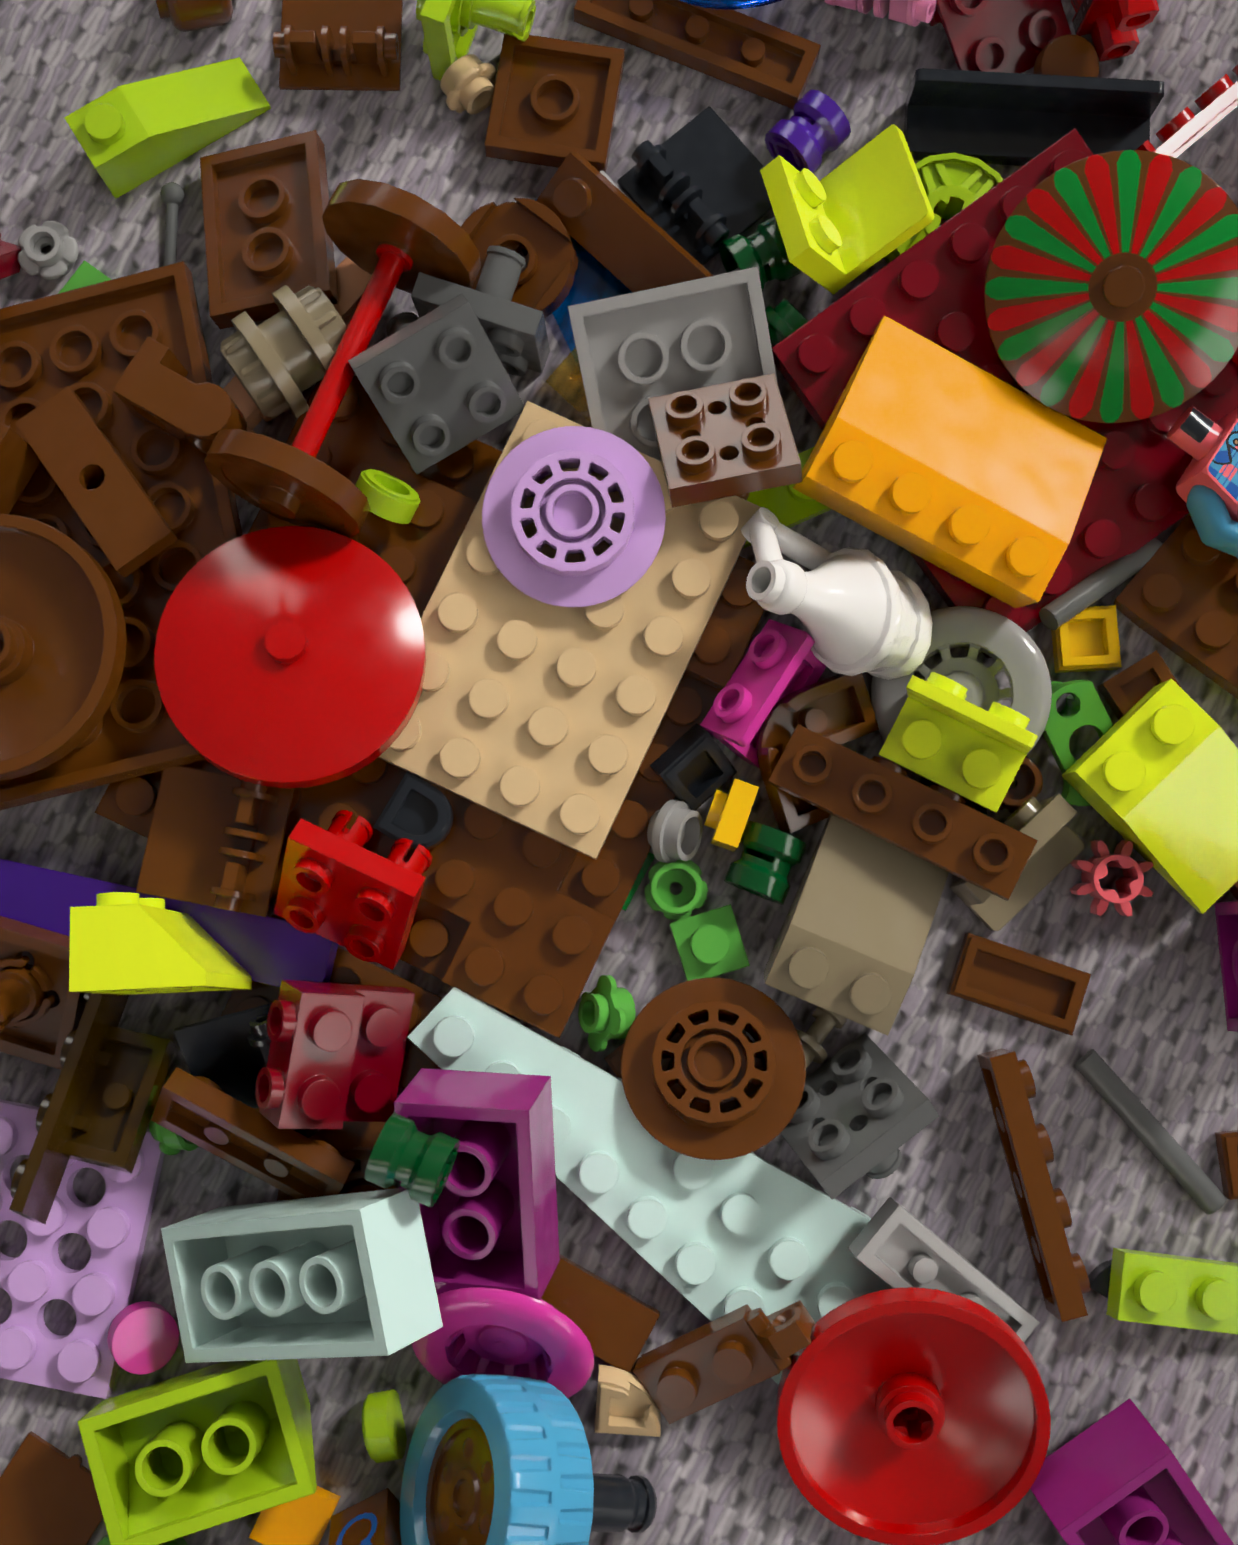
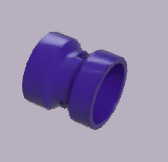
(811, 131)

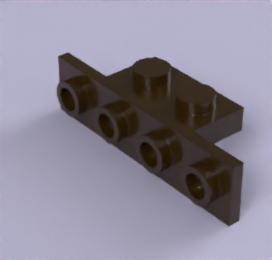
(97, 1105)

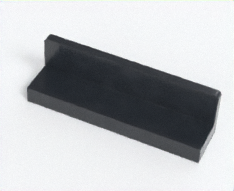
(1020, 114)

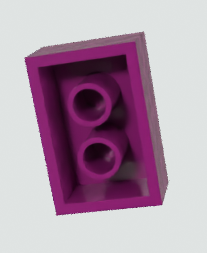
(500, 1200)

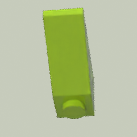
(164, 120)

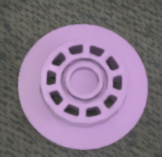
(573, 516)

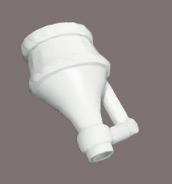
(848, 602)

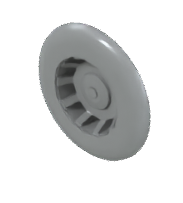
(980, 632)

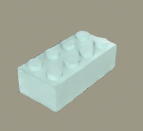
(303, 1278)

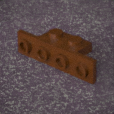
(903, 812)

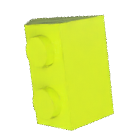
(144, 949)

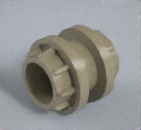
(286, 350)

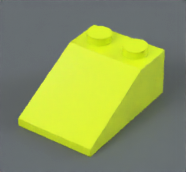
(1171, 789)

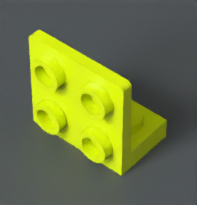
(853, 213)
(957, 741)

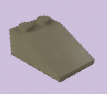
(856, 926)

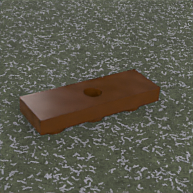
(78, 459)

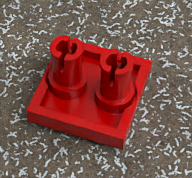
(349, 892)

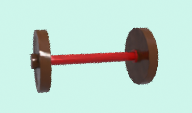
(393, 240)

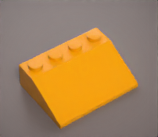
(954, 465)

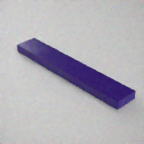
(261, 945)

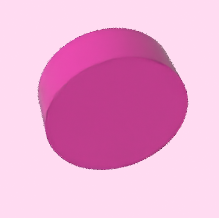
(143, 1337)

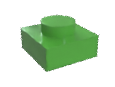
(709, 944)

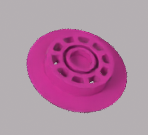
(505, 1335)

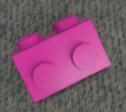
(773, 667)

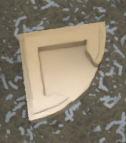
(624, 1405)

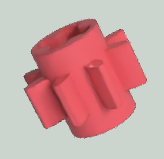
(1127, 886)

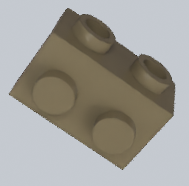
(1052, 853)

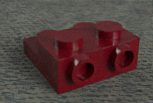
(333, 1054)

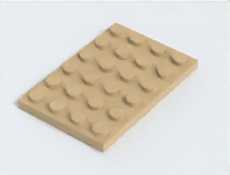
(557, 704)

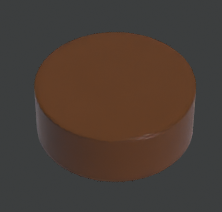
(1068, 57)

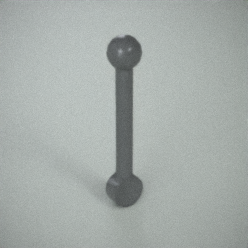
(173, 196)

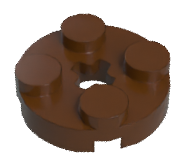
(538, 231)

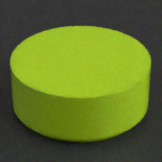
(388, 496)
(384, 1426)

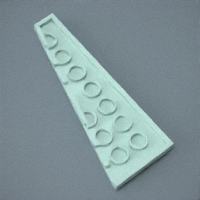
(710, 1227)

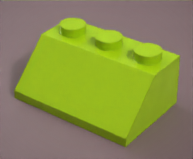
(200, 1450)

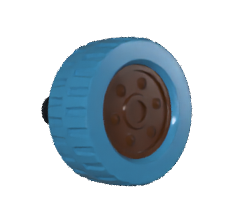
(510, 1468)

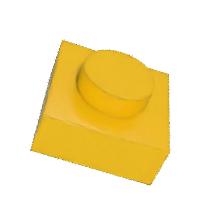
(730, 814)

